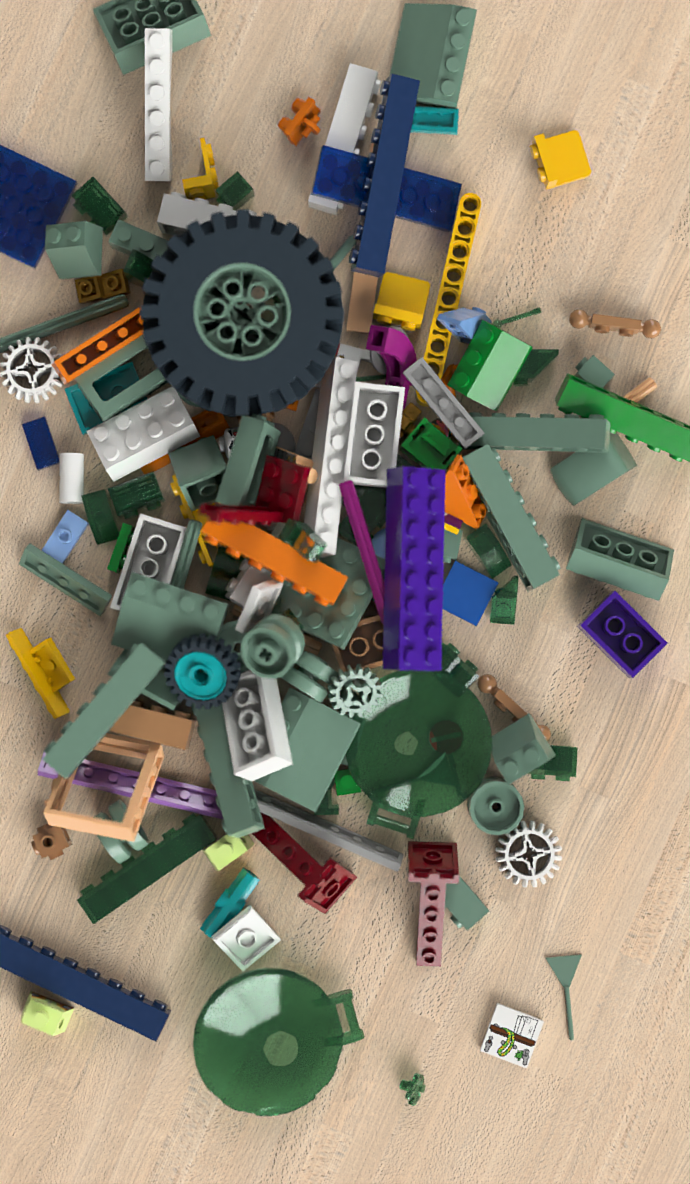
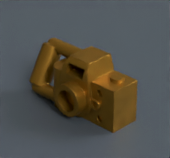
(408, 419)

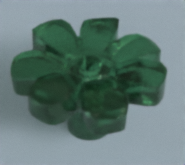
(413, 1088)

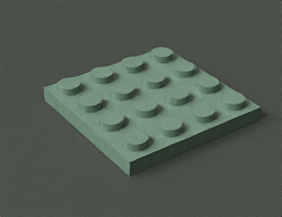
(336, 622)

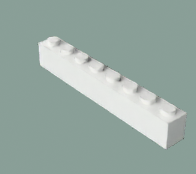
(330, 451)

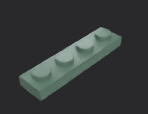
(65, 579)

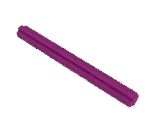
(364, 544)

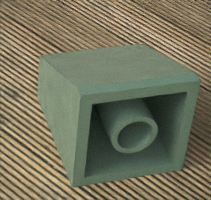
(199, 471)

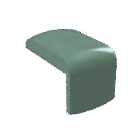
(590, 471)

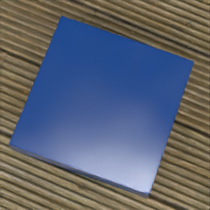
(467, 593)

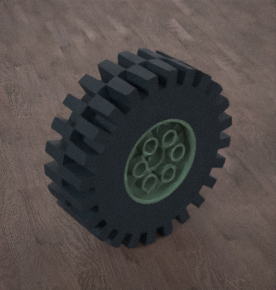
(180, 303)

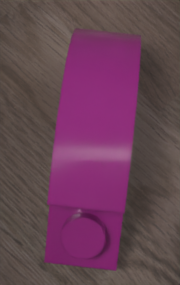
(396, 352)

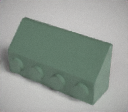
(620, 559)

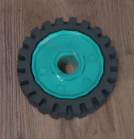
(205, 654)

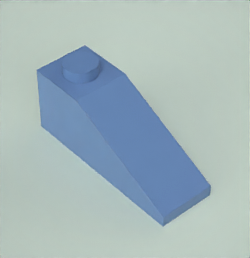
(463, 322)

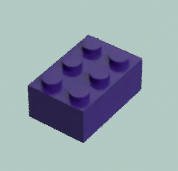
(622, 634)

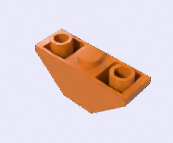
(462, 495)

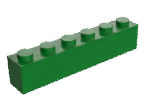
(626, 417)

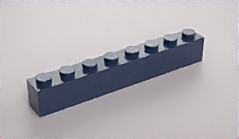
(384, 175)
(82, 985)

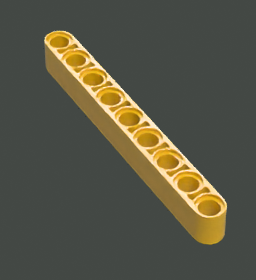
(451, 288)

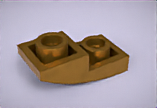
(102, 287)

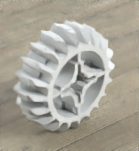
(22, 370)
(540, 851)

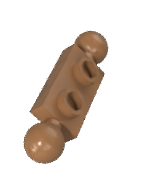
(604, 323)
(488, 684)

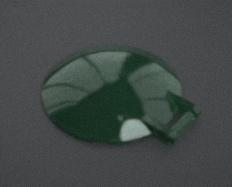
(420, 747)
(271, 1040)

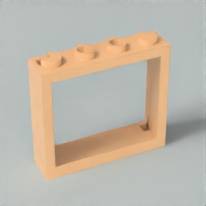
(128, 829)

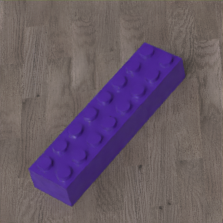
(414, 569)

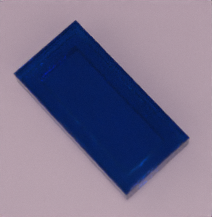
(41, 443)

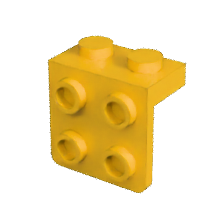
(560, 158)
(204, 185)
(401, 301)

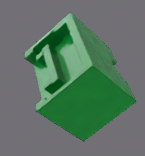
(430, 447)

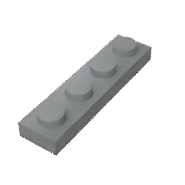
(443, 403)

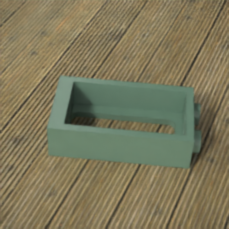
(127, 397)
(247, 459)

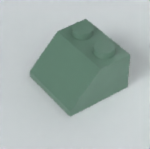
(75, 249)
(520, 749)

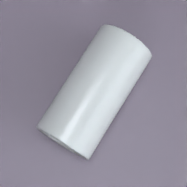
(71, 478)

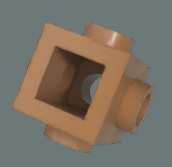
(59, 838)

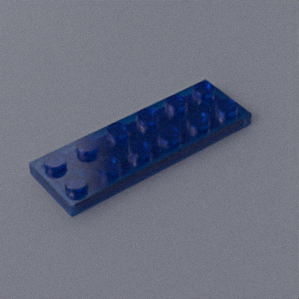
(421, 198)

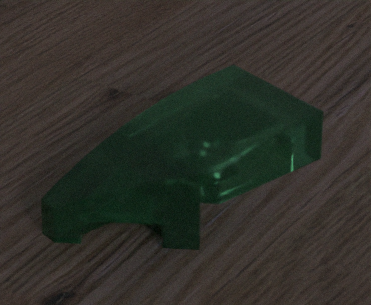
(504, 603)

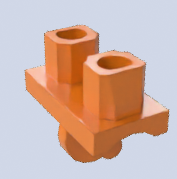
(303, 122)

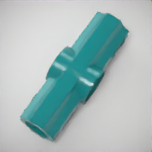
(230, 902)

